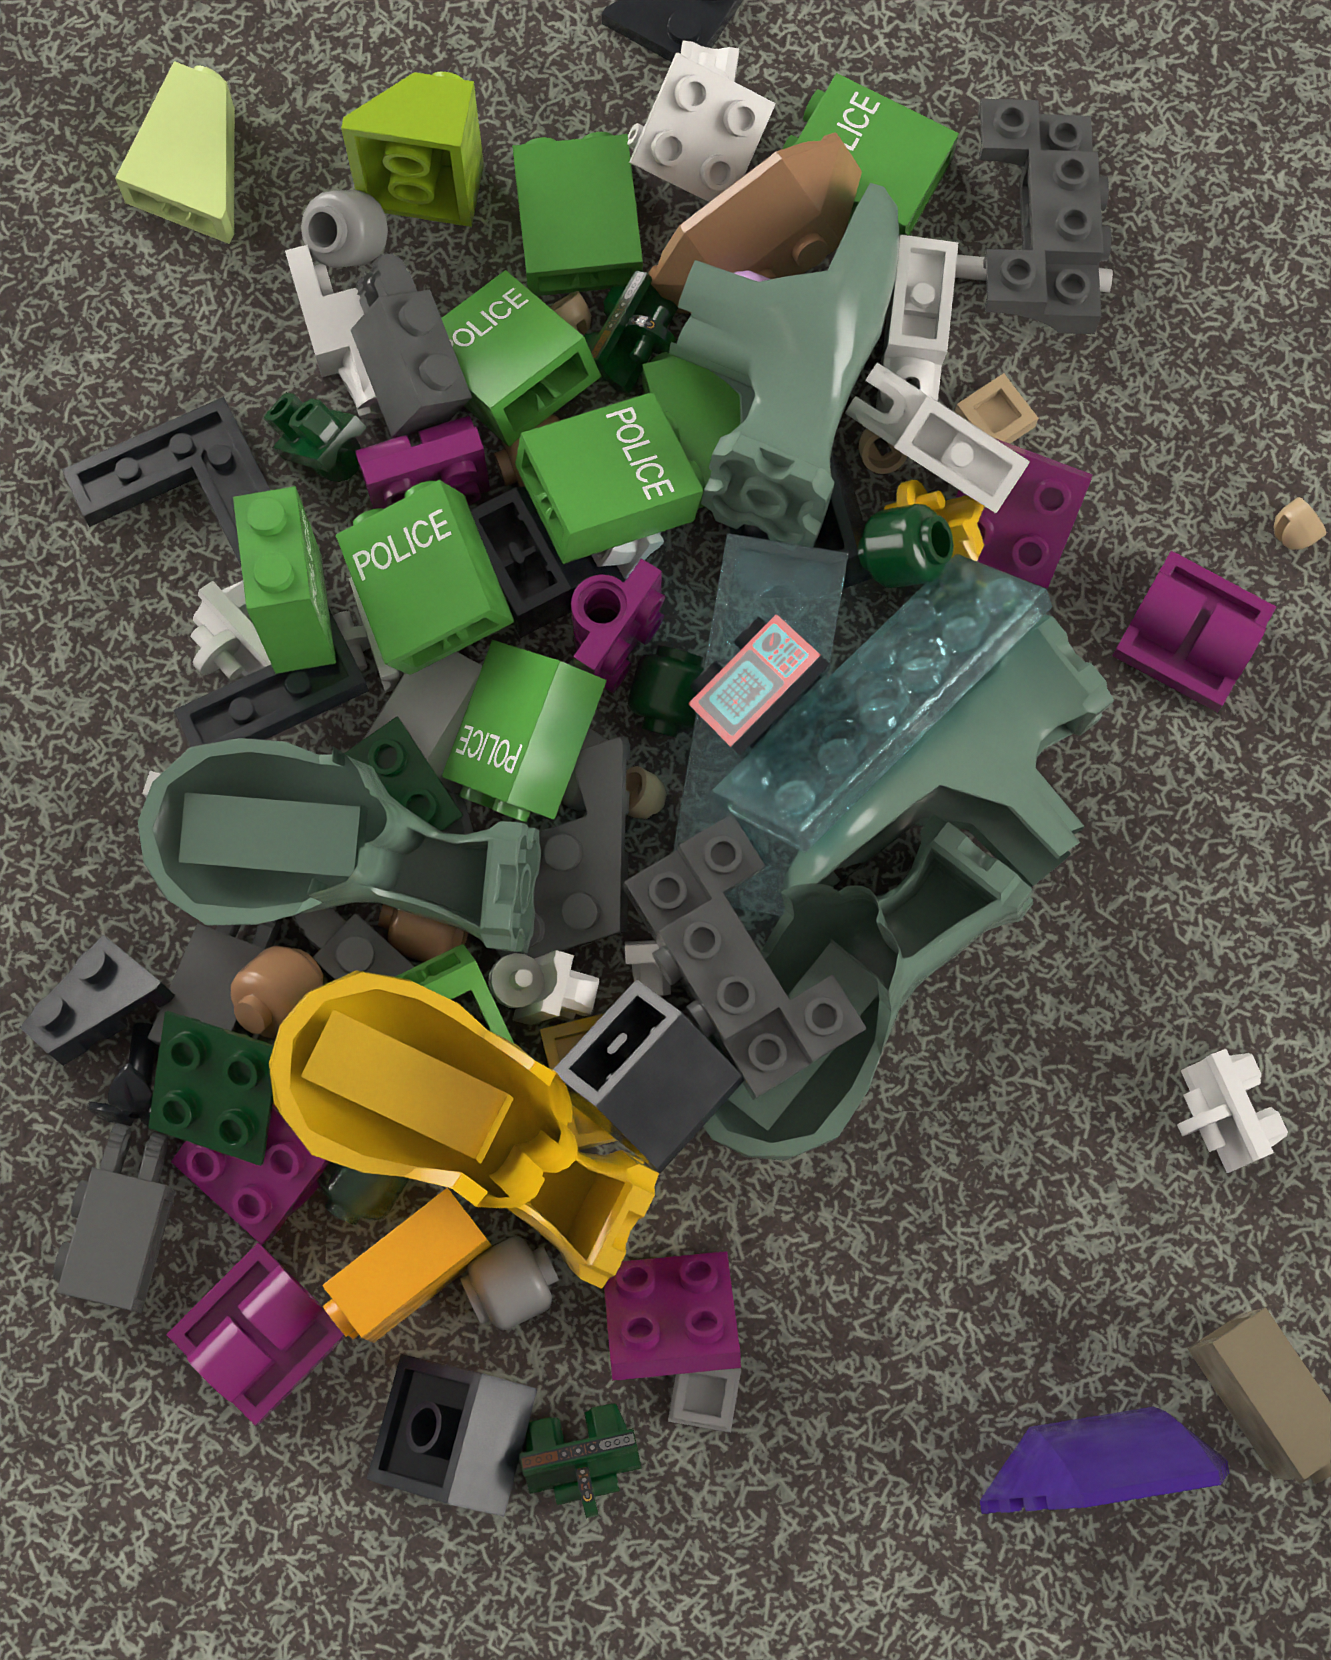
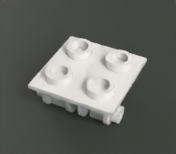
(700, 130)

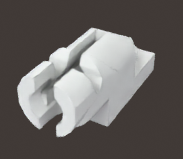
(919, 314)
(329, 323)
(940, 440)

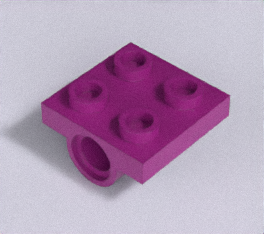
(446, 453)
(1034, 519)
(631, 617)
(1194, 631)
(255, 1194)
(671, 1316)
(256, 1334)

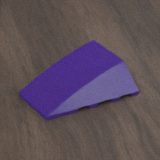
(1103, 1463)

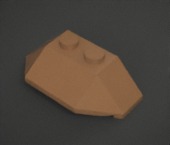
(770, 220)

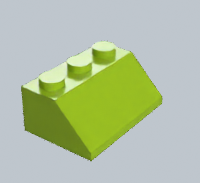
(419, 148)

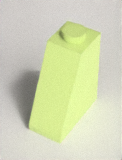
(185, 154)

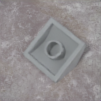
(432, 708)

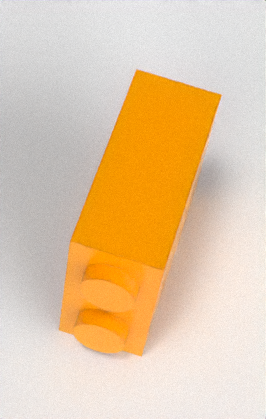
(404, 1269)

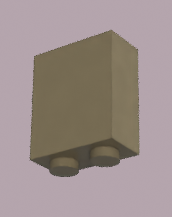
(1269, 1395)

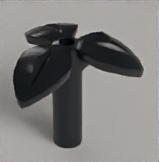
(131, 1090)

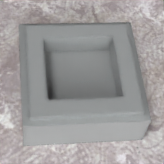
(705, 1399)

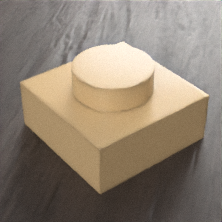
(998, 410)

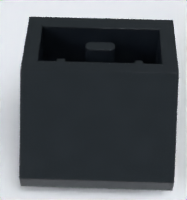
(527, 563)
(647, 1076)

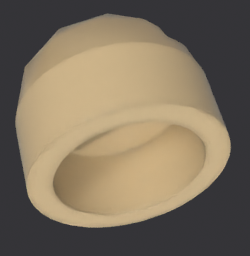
(574, 311)
(872, 457)
(1298, 525)
(646, 793)

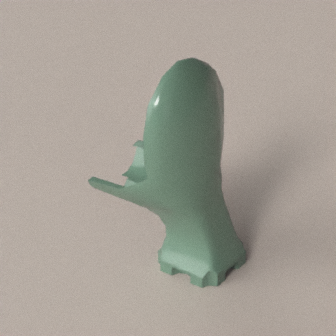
(794, 361)
(980, 768)
(284, 832)
(879, 956)

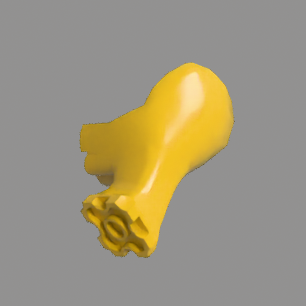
(425, 1093)

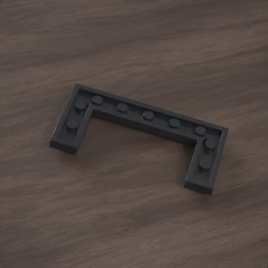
(213, 449)

